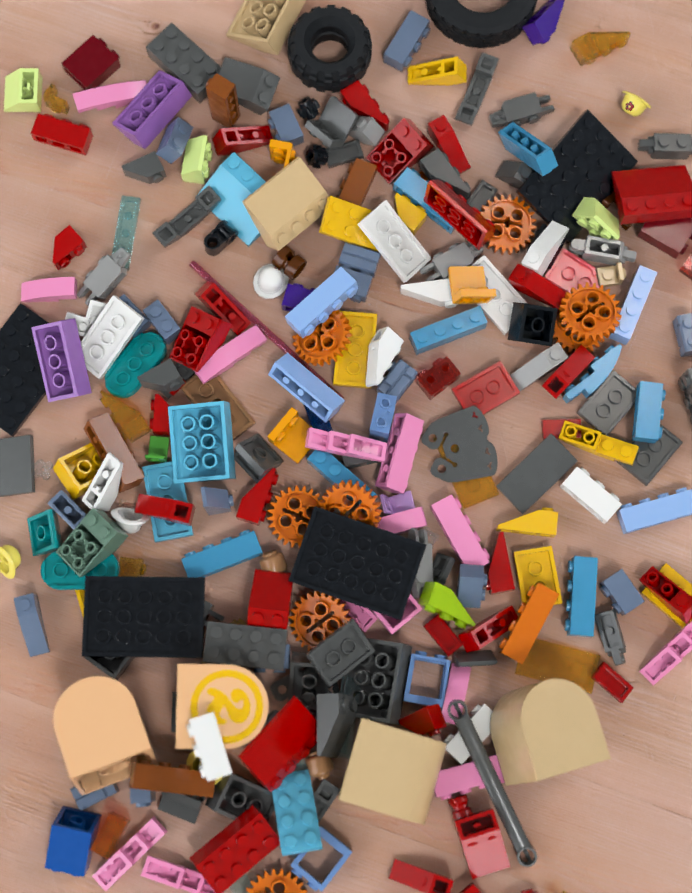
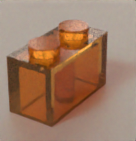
(110, 835)

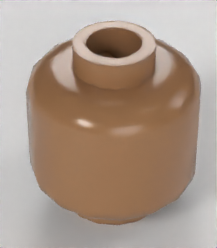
(273, 561)
(318, 765)

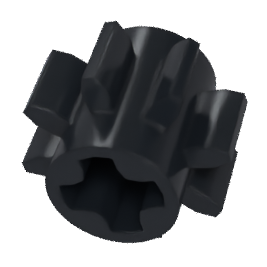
(308, 108)
(317, 156)

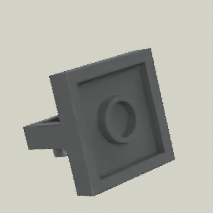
(256, 457)
(181, 806)

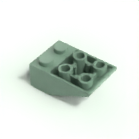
(91, 542)

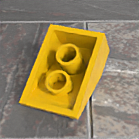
(78, 469)

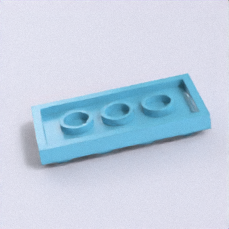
(160, 483)
(296, 814)

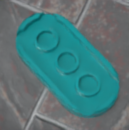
(138, 357)
(61, 577)

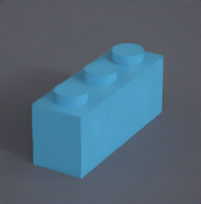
(648, 412)

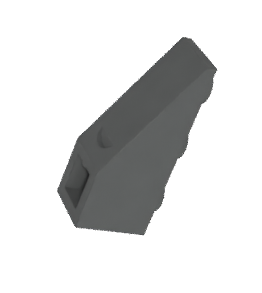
(437, 166)

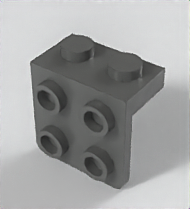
(333, 123)

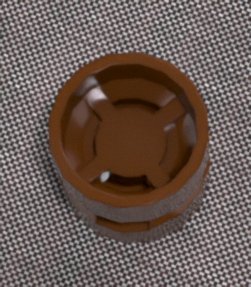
(287, 261)

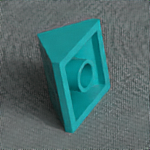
(44, 532)

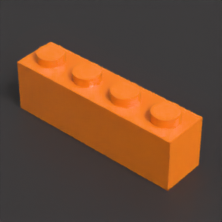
(529, 622)

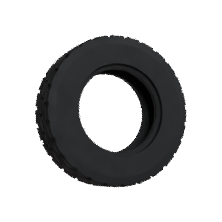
(477, 28)

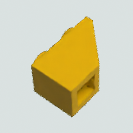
(411, 215)

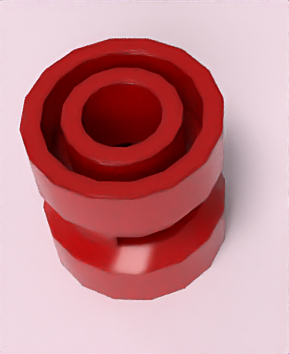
(460, 807)

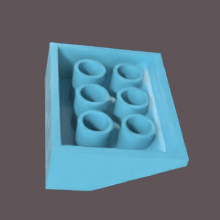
(233, 184)
(201, 442)

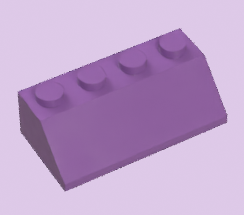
(152, 109)
(61, 360)

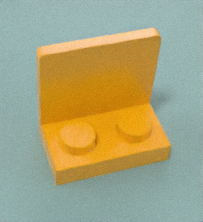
(282, 152)
(469, 285)
(290, 436)

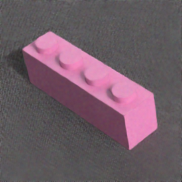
(400, 453)
(458, 532)
(462, 779)

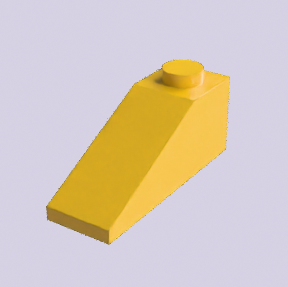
(439, 72)
(537, 523)

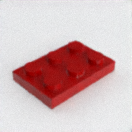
(486, 389)

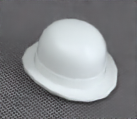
(270, 281)
(128, 520)

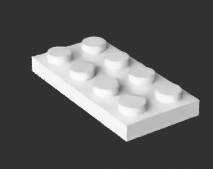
(394, 241)
(499, 308)
(109, 336)

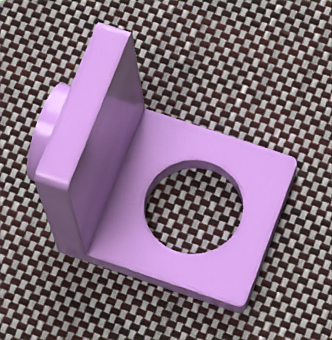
(397, 503)

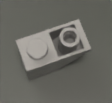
(367, 131)

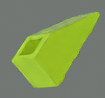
(443, 601)

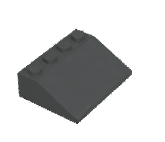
(382, 681)

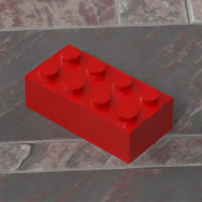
(235, 850)

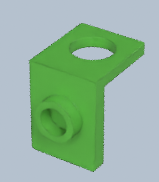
(158, 449)

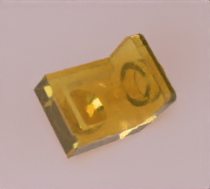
(54, 103)
(132, 567)

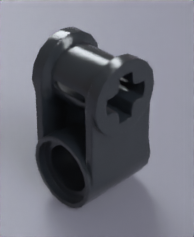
(222, 235)

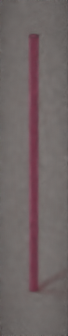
(255, 321)

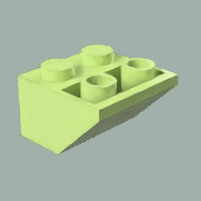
(23, 91)
(196, 160)
(597, 219)

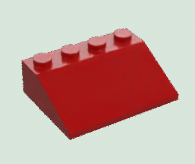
(653, 194)
(458, 213)
(281, 745)

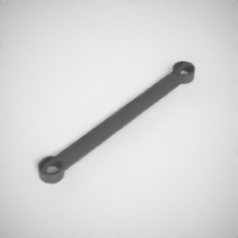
(492, 783)

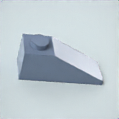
(216, 500)
(32, 624)

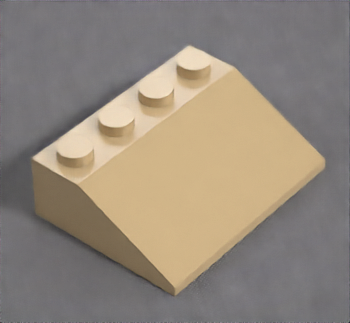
(265, 23)
(286, 204)

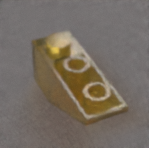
(596, 44)
(129, 419)

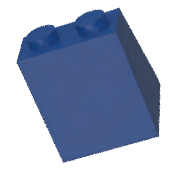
(71, 841)

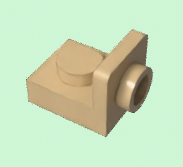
(611, 275)

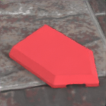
(570, 271)

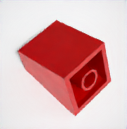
(270, 599)

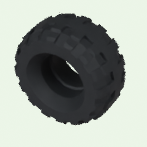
(329, 25)

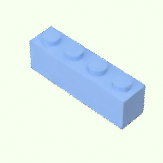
(322, 302)
(633, 304)
(306, 387)
(655, 512)

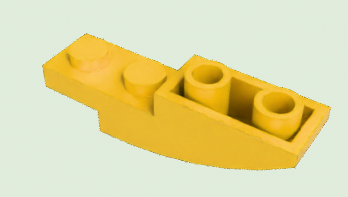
(598, 444)

